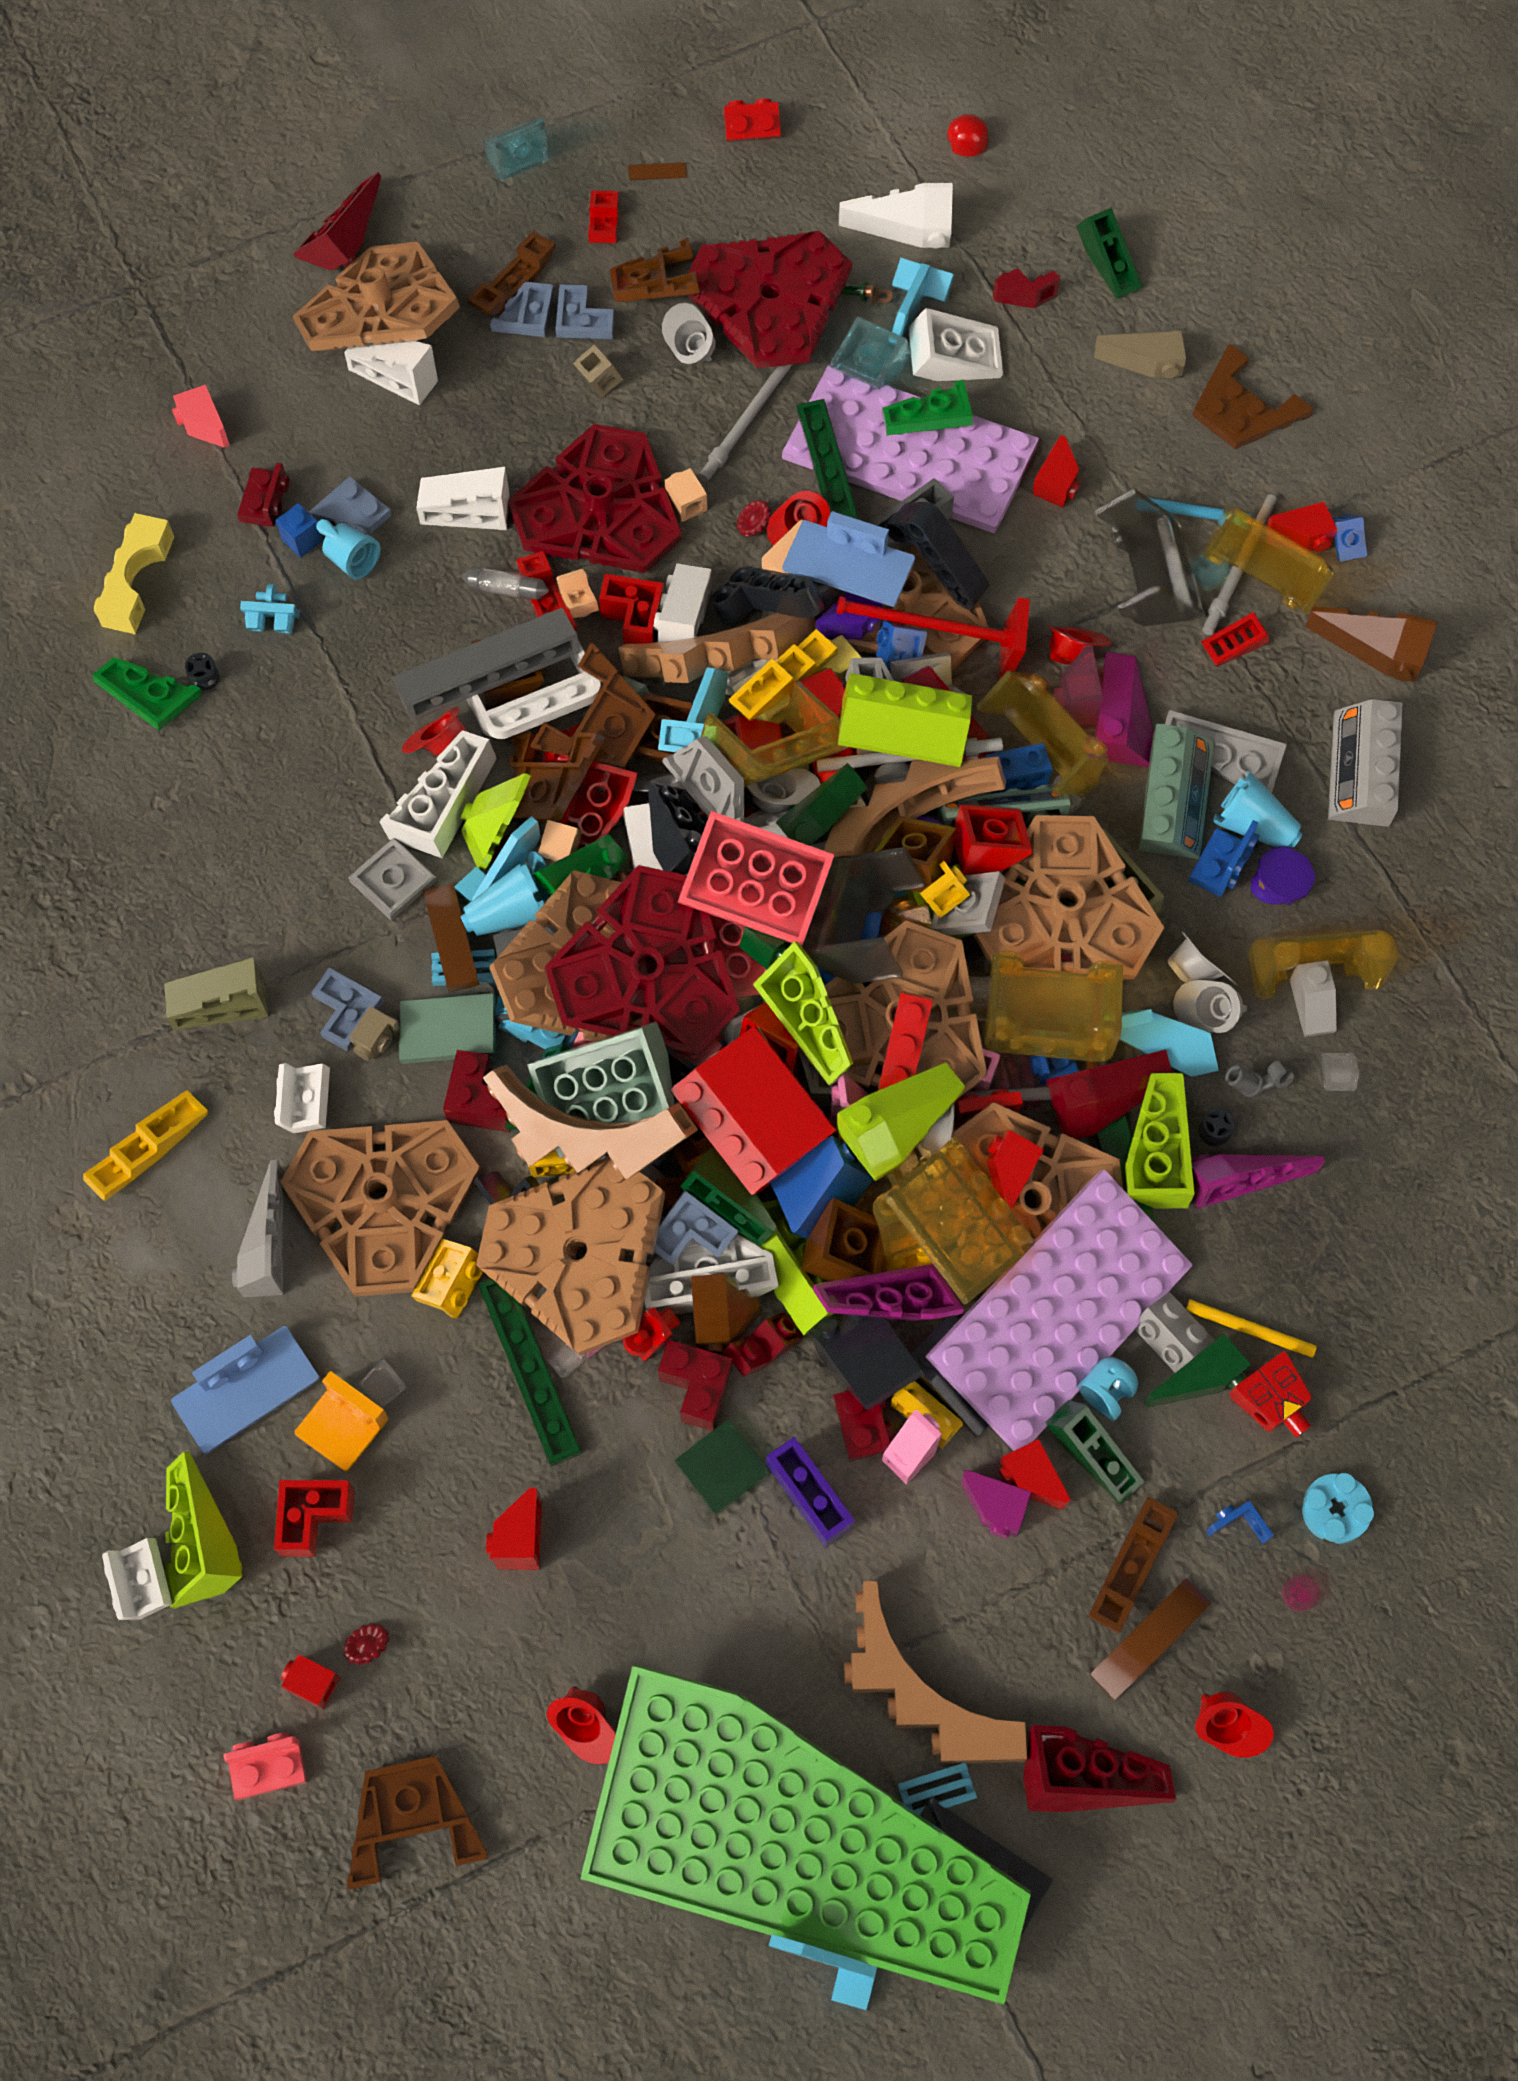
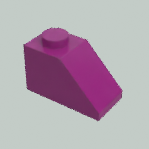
(996, 1503)

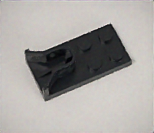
(992, 1852)

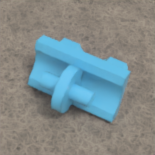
(257, 611)

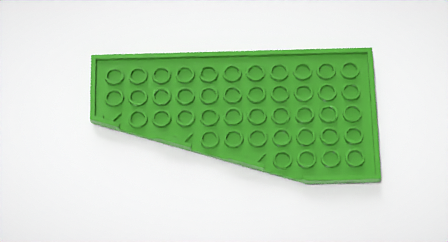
(772, 1834)

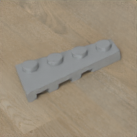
(1236, 750)

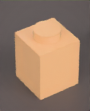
(686, 494)
(558, 841)

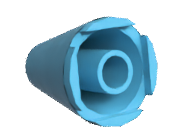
(1253, 801)
(505, 904)

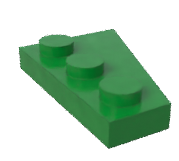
(938, 411)
(147, 695)
(597, 858)

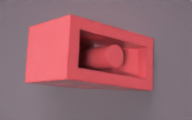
(200, 416)

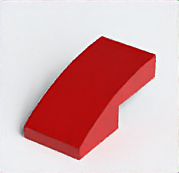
(603, 216)

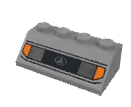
(1365, 763)

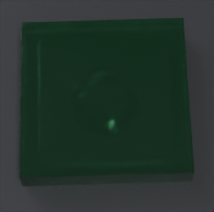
(721, 1467)

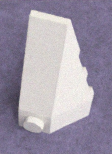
(911, 217)

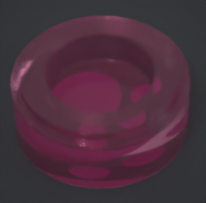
(1300, 1593)

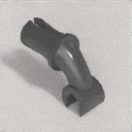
(1253, 1084)

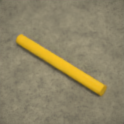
(1251, 1328)

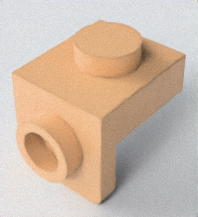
(577, 593)

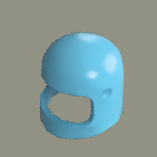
(1099, 1380)

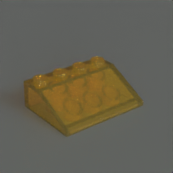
(959, 1219)

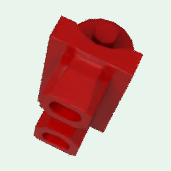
(653, 1333)

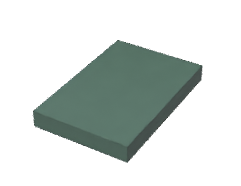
(441, 1026)

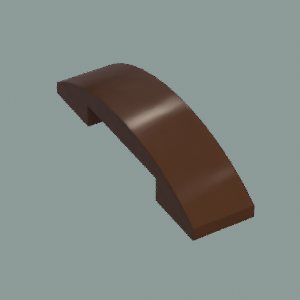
(525, 267)
(1132, 1565)
(1150, 1639)

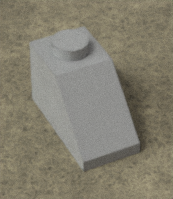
(1315, 998)

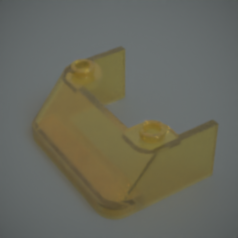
(1269, 558)
(1046, 721)
(814, 739)

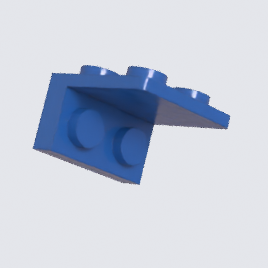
(1223, 860)

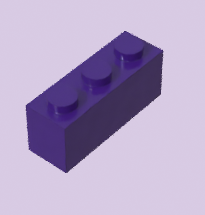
(810, 1492)

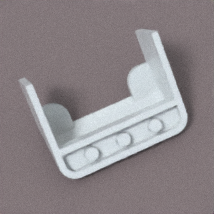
(538, 706)

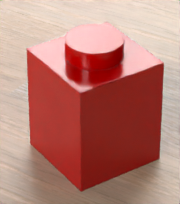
(309, 1681)

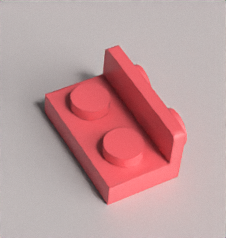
(266, 1766)

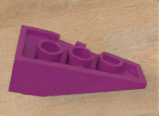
(1124, 714)
(1233, 1176)
(895, 1294)

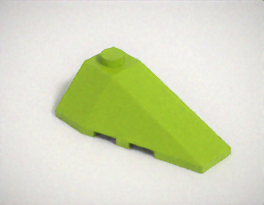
(489, 817)
(802, 1005)
(895, 1119)
(1160, 1152)
(201, 1545)

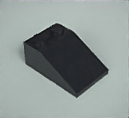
(865, 1356)
(939, 1387)

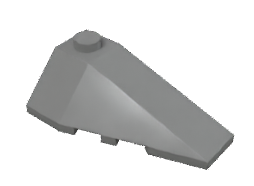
(261, 1253)

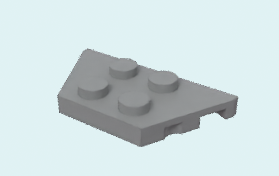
(708, 778)

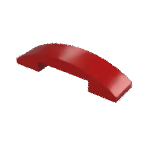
(537, 567)

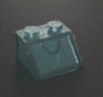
(517, 148)
(871, 354)

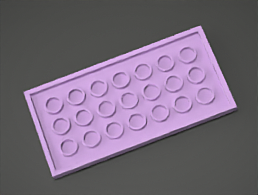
(973, 462)
(1058, 1311)

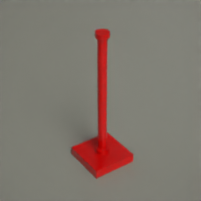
(1011, 638)

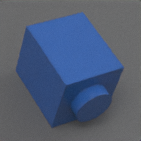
(298, 530)

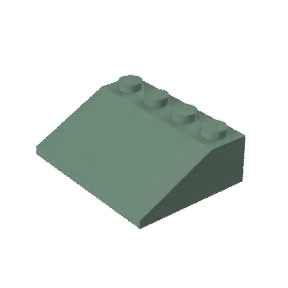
(608, 1078)

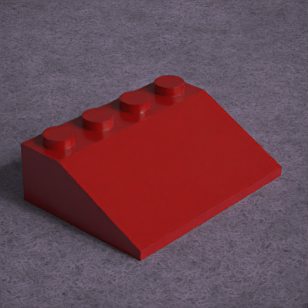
(753, 1110)

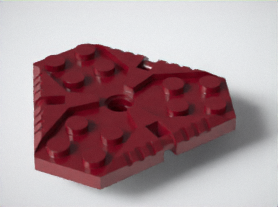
(776, 295)
(605, 502)
(599, 977)

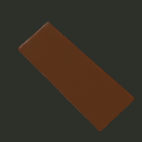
(657, 171)

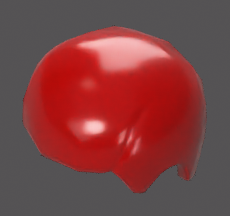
(967, 135)

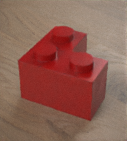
(634, 603)
(303, 1506)

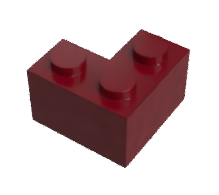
(468, 1095)
(703, 1376)

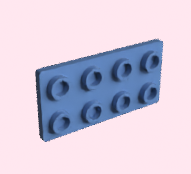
(850, 558)
(243, 1387)

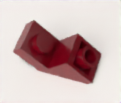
(1017, 290)
(764, 1345)

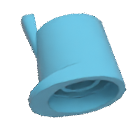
(349, 548)

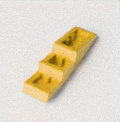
(778, 677)
(145, 1146)

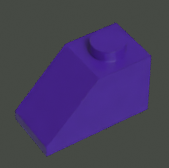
(848, 625)

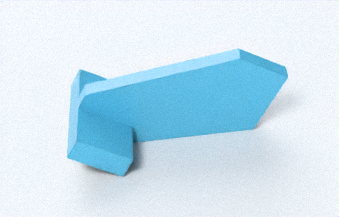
(919, 281)
(708, 700)
(514, 852)
(1187, 1047)
(853, 1979)

